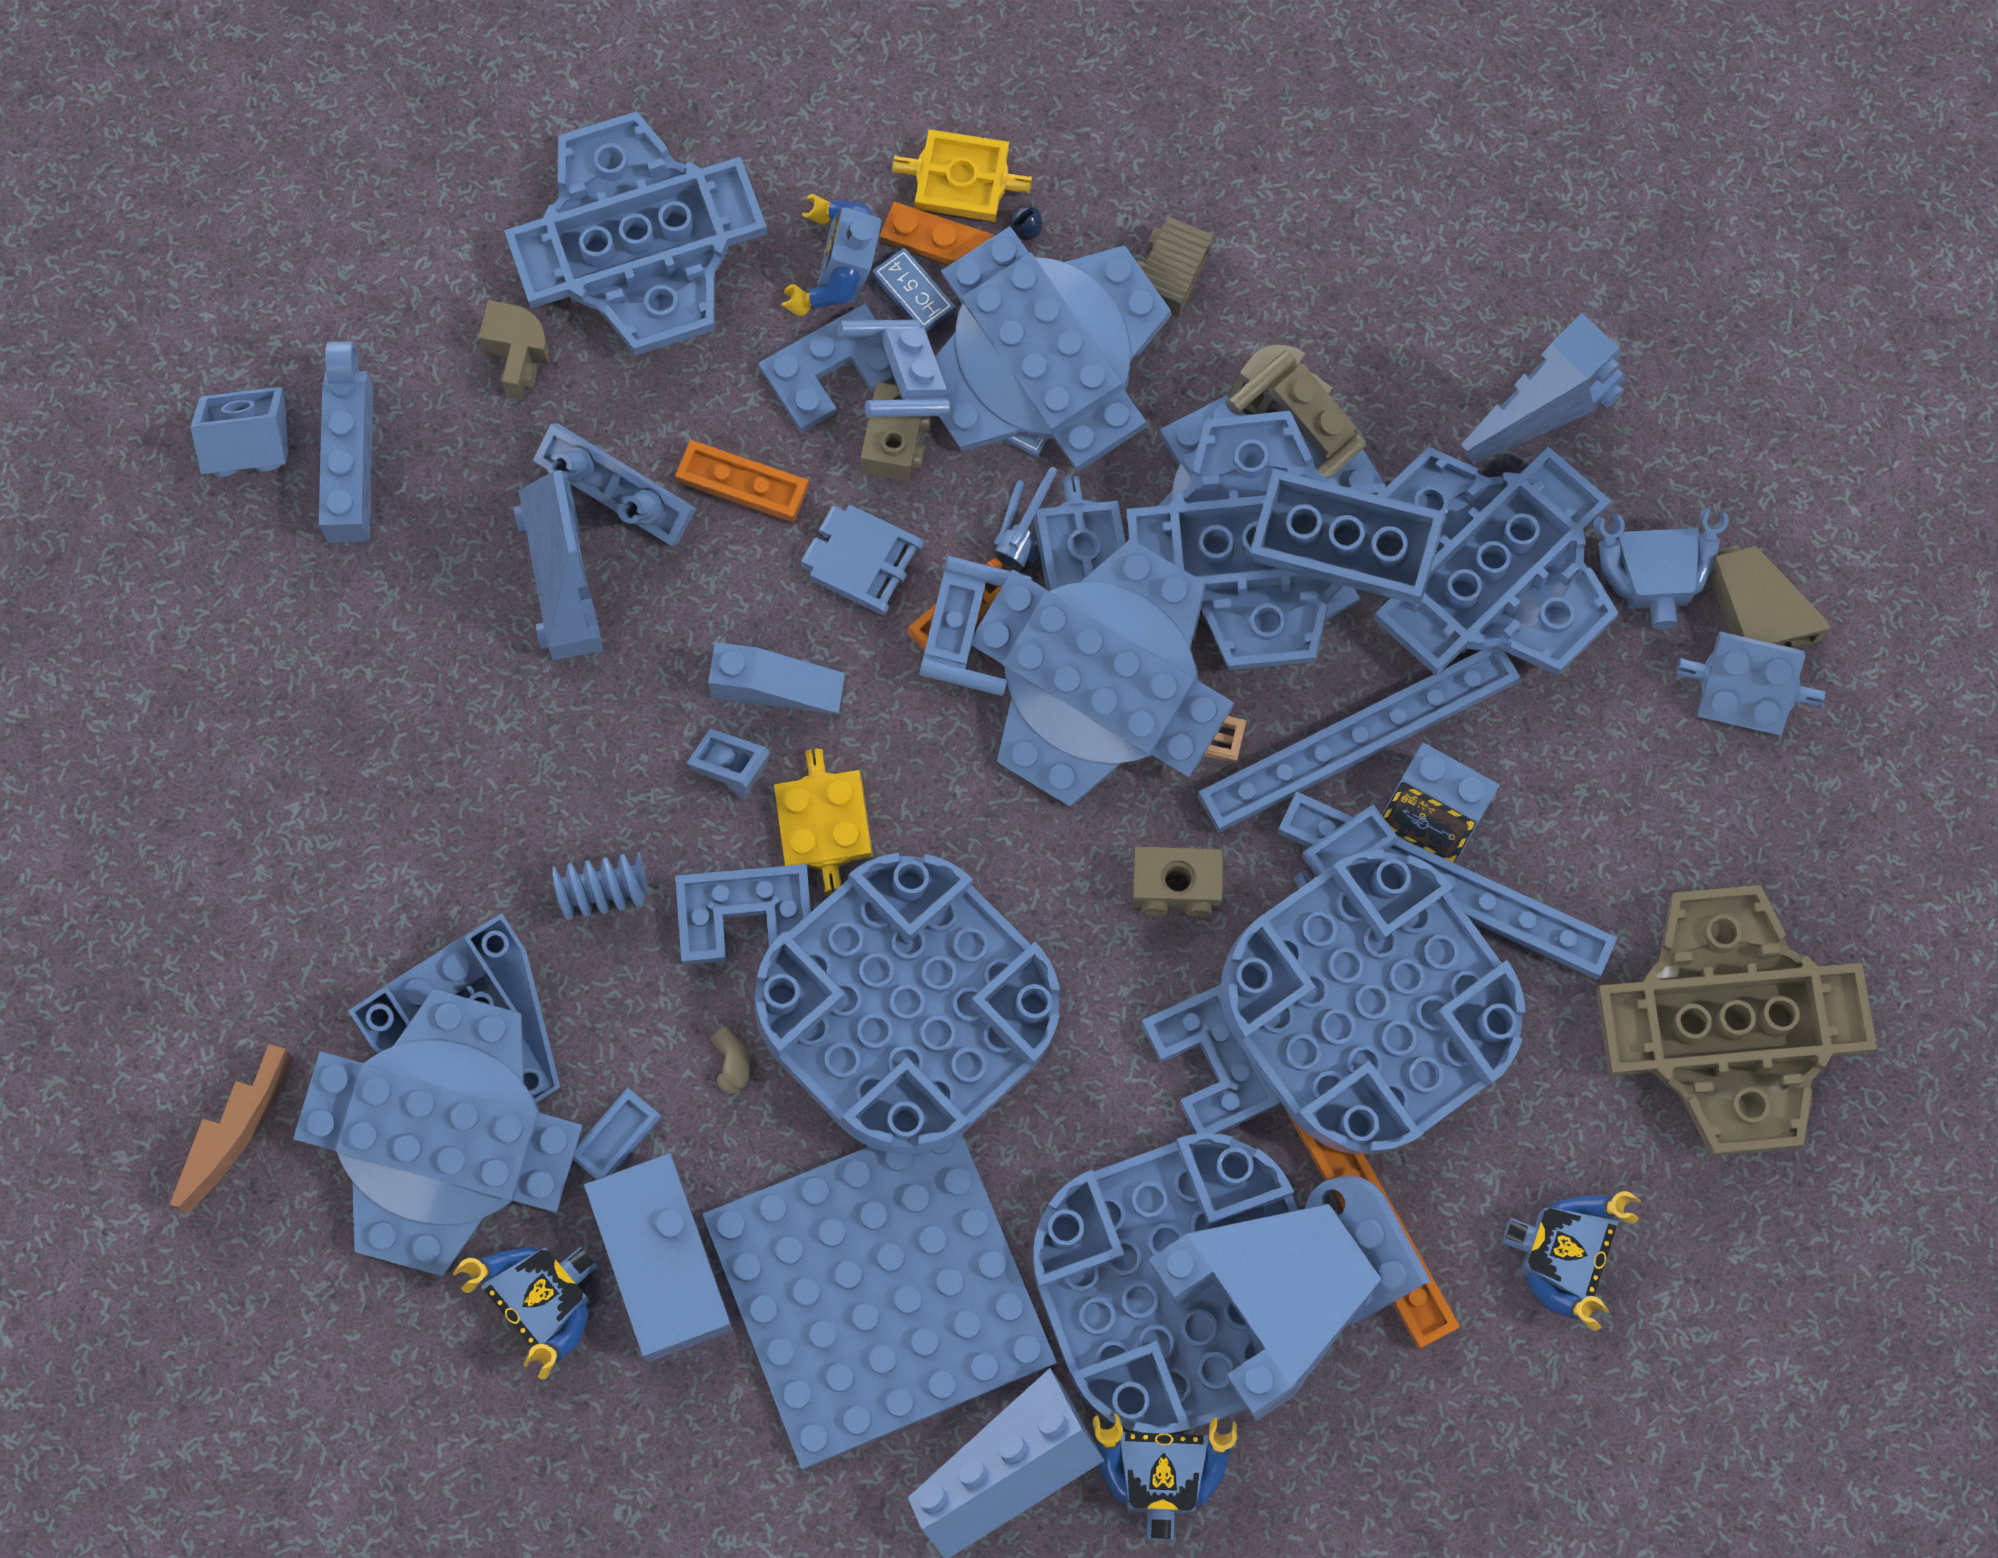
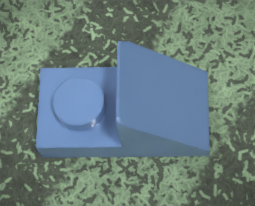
(729, 761)

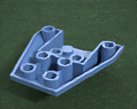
(480, 966)

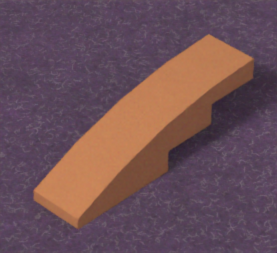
(221, 1144)

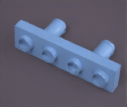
(615, 484)

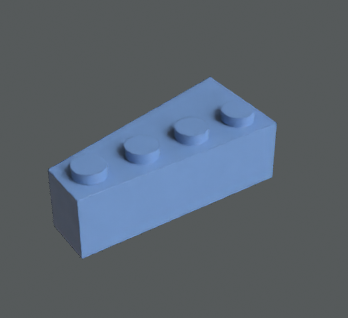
(1006, 1467)

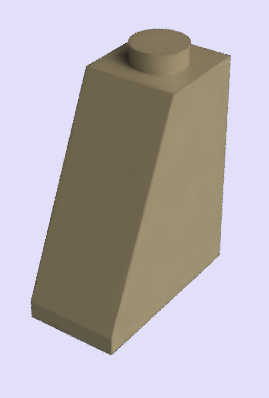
(1762, 601)

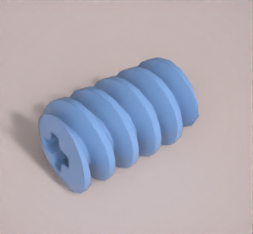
(600, 886)

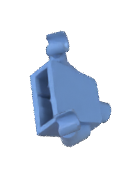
(1658, 565)

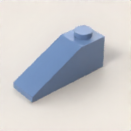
(773, 680)

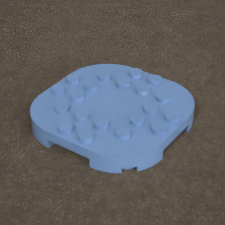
(1371, 1003)
(906, 1004)
(1109, 1310)

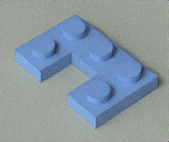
(796, 369)
(710, 897)
(1240, 1086)

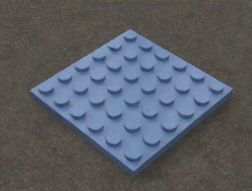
(877, 1294)

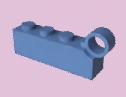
(345, 446)

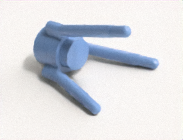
(1017, 544)

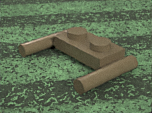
(1311, 407)

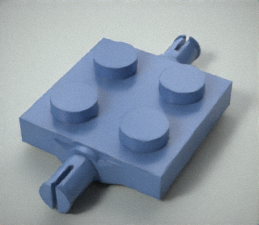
(1076, 536)
(1750, 683)

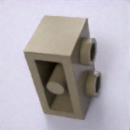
(892, 443)

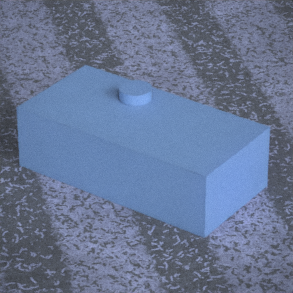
(1347, 536)
(658, 1258)

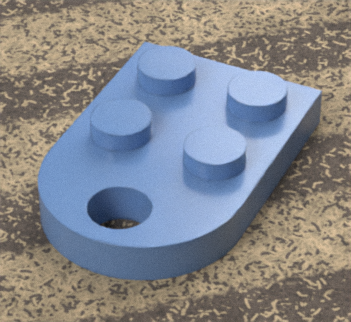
(1379, 1237)

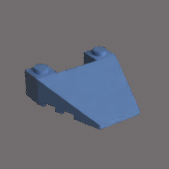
(1570, 383)
(563, 593)
(1290, 1280)

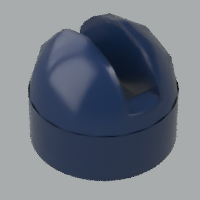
(1031, 227)

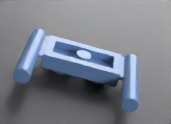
(911, 364)
(955, 624)

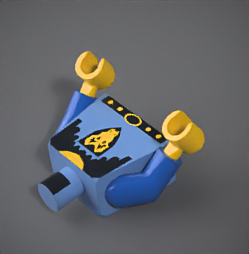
(845, 258)
(1570, 1252)
(536, 1297)
(1162, 1471)

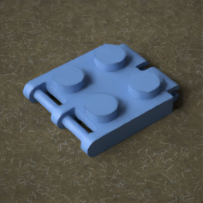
(860, 557)

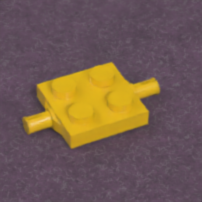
(961, 175)
(823, 820)

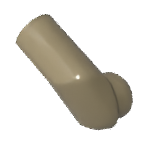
(736, 1062)

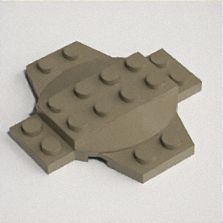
(1736, 1020)

